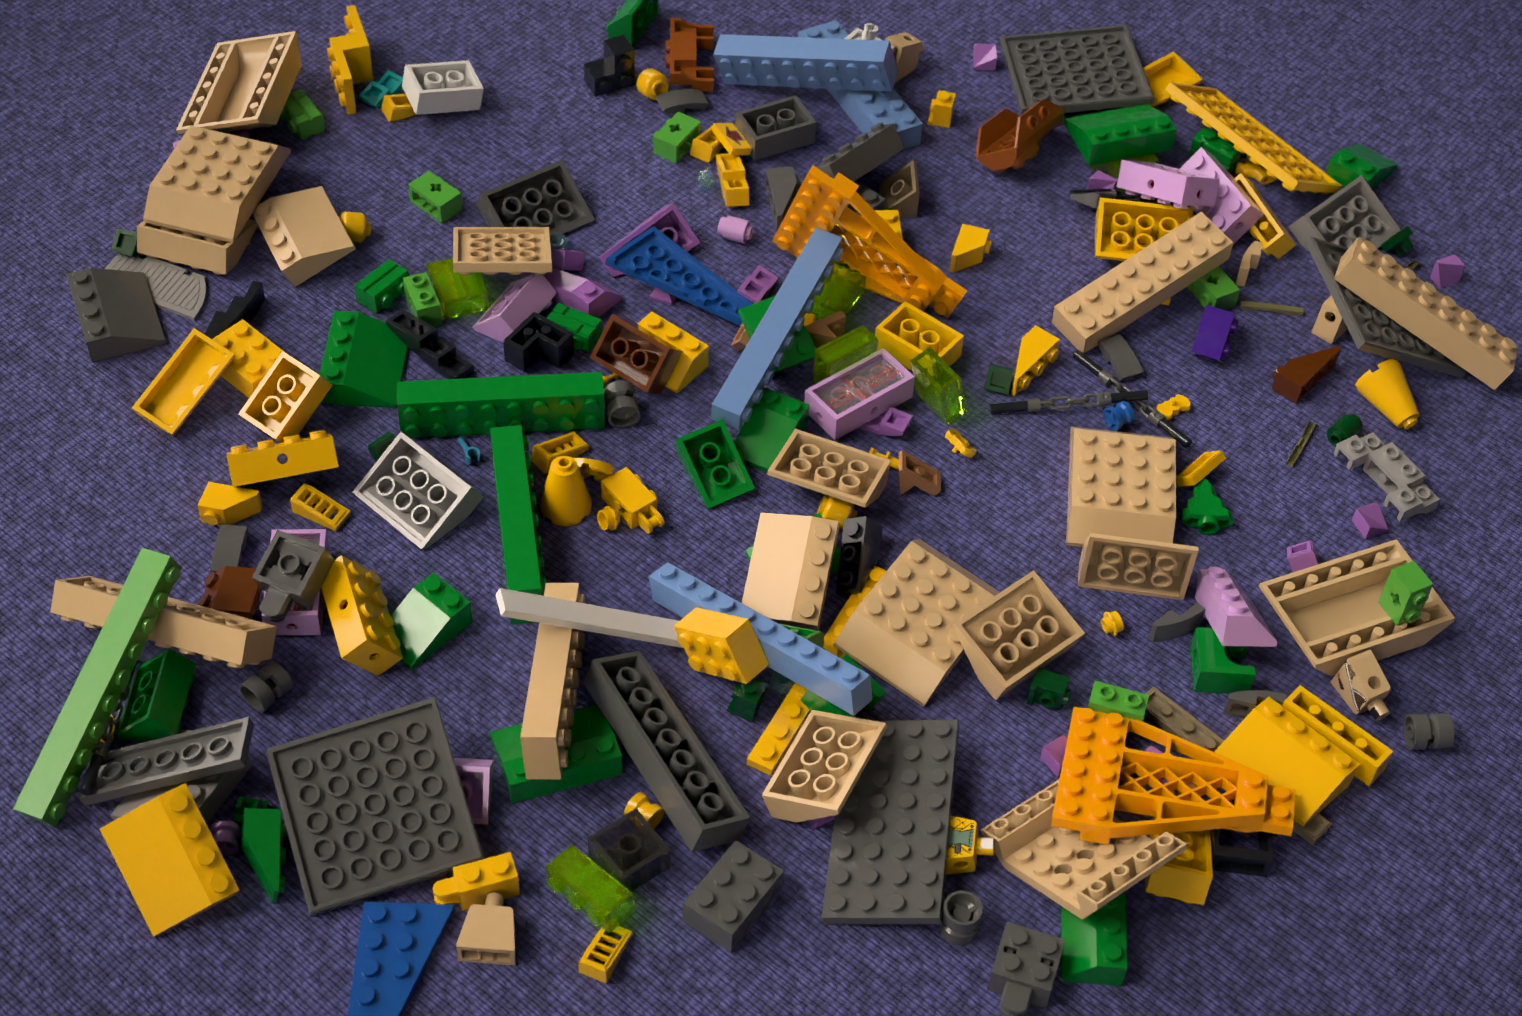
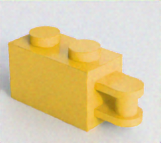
(632, 500)
(476, 880)

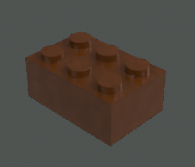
(636, 354)

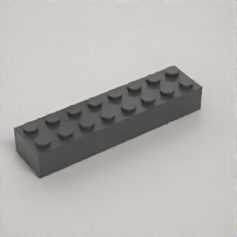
(666, 751)

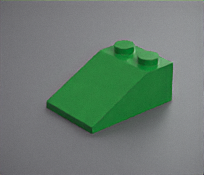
(1358, 161)
(802, 348)
(770, 428)
(713, 464)
(429, 619)

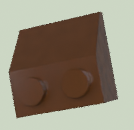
(232, 591)

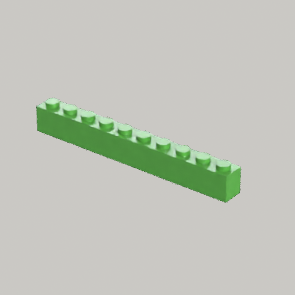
(98, 688)

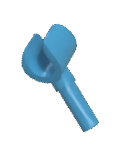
(469, 451)

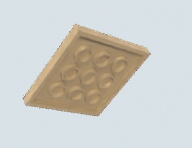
(501, 250)

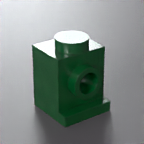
(1049, 689)
(747, 699)

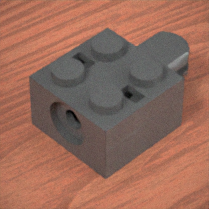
(290, 573)
(1024, 969)

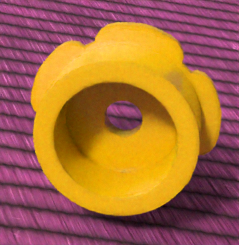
(608, 518)
(1112, 623)

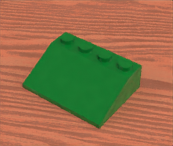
(1121, 133)
(362, 361)
(591, 757)

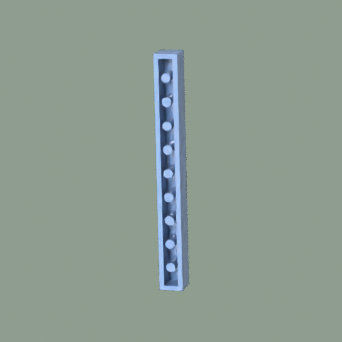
(777, 329)
(785, 650)

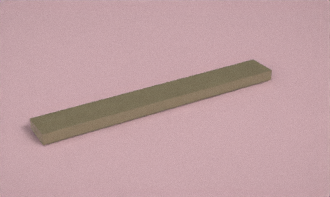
(1182, 724)

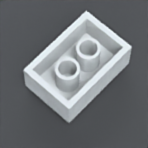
(442, 87)

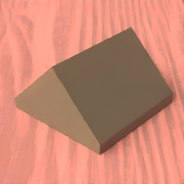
(902, 191)

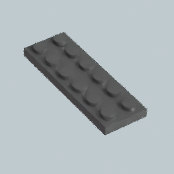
(172, 760)

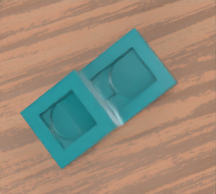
(388, 85)

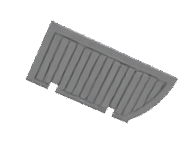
(167, 284)

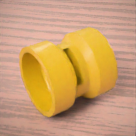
(651, 812)

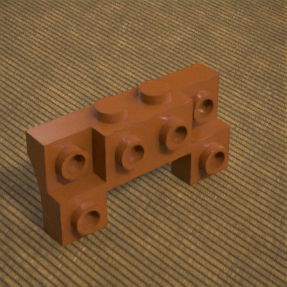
(681, 54)

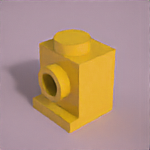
(942, 109)

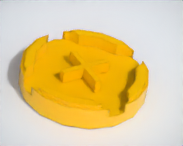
(597, 468)

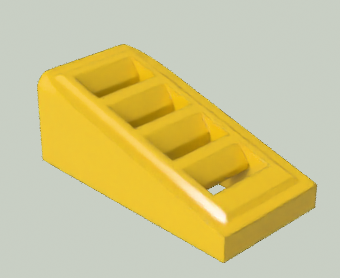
(396, 107)
(706, 146)
(547, 451)
(308, 496)
(599, 971)

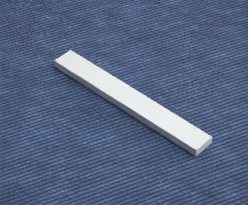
(586, 617)

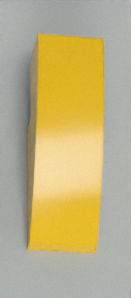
(732, 180)

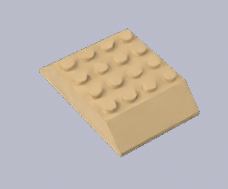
(244, 84)
(212, 183)
(1121, 486)
(1337, 611)
(908, 618)

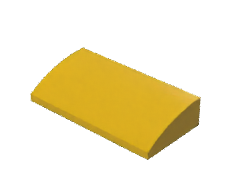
(1165, 70)
(183, 382)

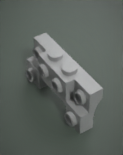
(1391, 472)

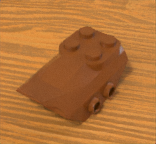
(1012, 139)

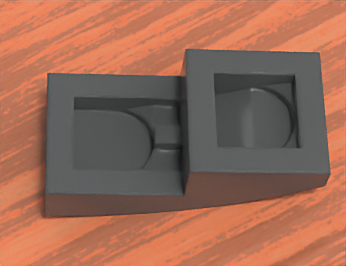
(679, 100)
(1121, 356)
(229, 546)
(1172, 625)
(1243, 702)

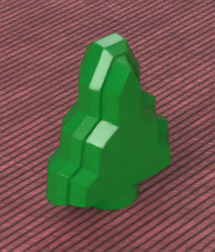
(1206, 510)

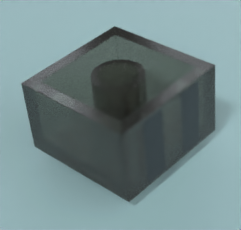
(629, 850)

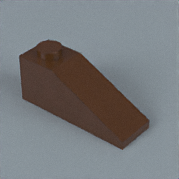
(1303, 373)

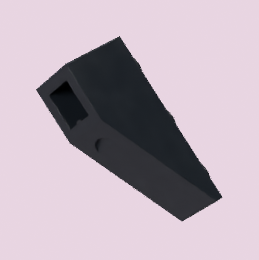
(858, 553)

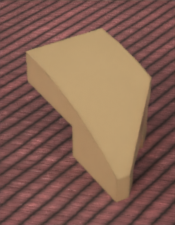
(1249, 260)

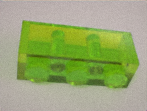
(590, 889)

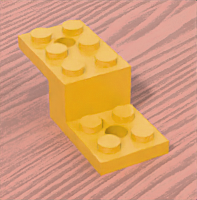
(350, 60)

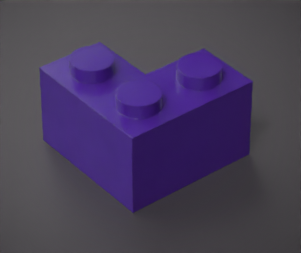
(1213, 333)

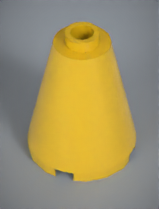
(1390, 393)
(565, 494)

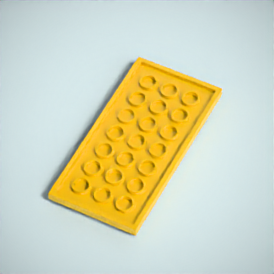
(1253, 138)

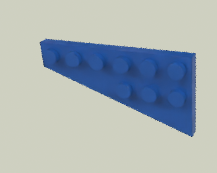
(670, 268)
(394, 954)

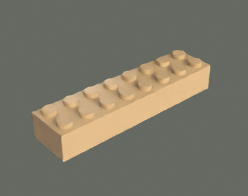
(1142, 282)
(1427, 313)
(179, 625)
(552, 692)

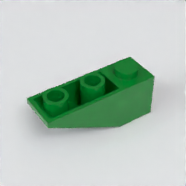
(262, 848)

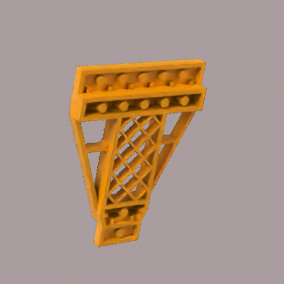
(824, 204)
(1098, 759)

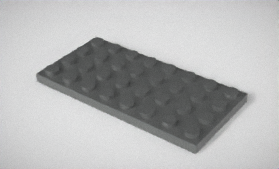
(895, 830)

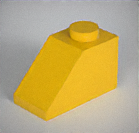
(970, 247)
(227, 504)

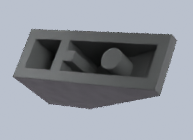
(781, 190)

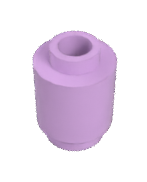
(735, 229)

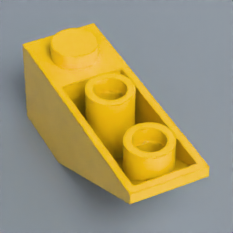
(1035, 353)

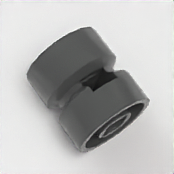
(621, 404)
(269, 683)
(1433, 730)
(961, 918)

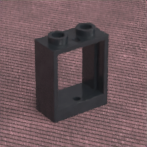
(1241, 859)

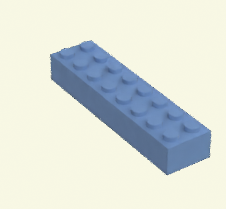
(806, 62)
(871, 107)

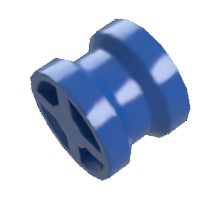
(1118, 416)

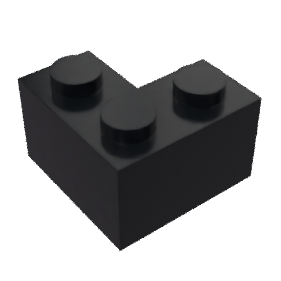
(614, 70)
(536, 339)

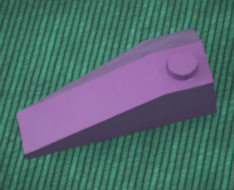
(669, 222)
(580, 292)

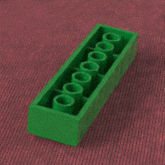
(479, 404)
(515, 505)

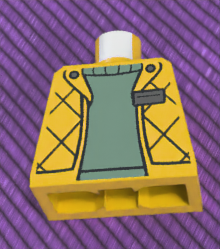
(965, 846)

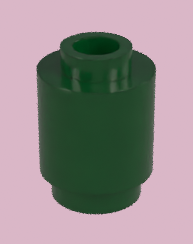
(1344, 428)

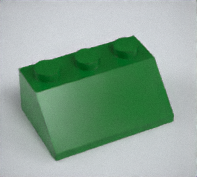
(633, 19)
(156, 698)
(1095, 945)

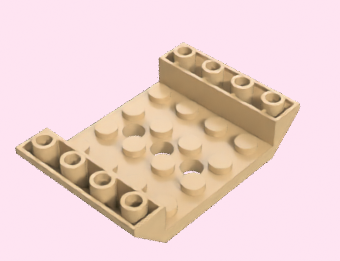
(1045, 854)

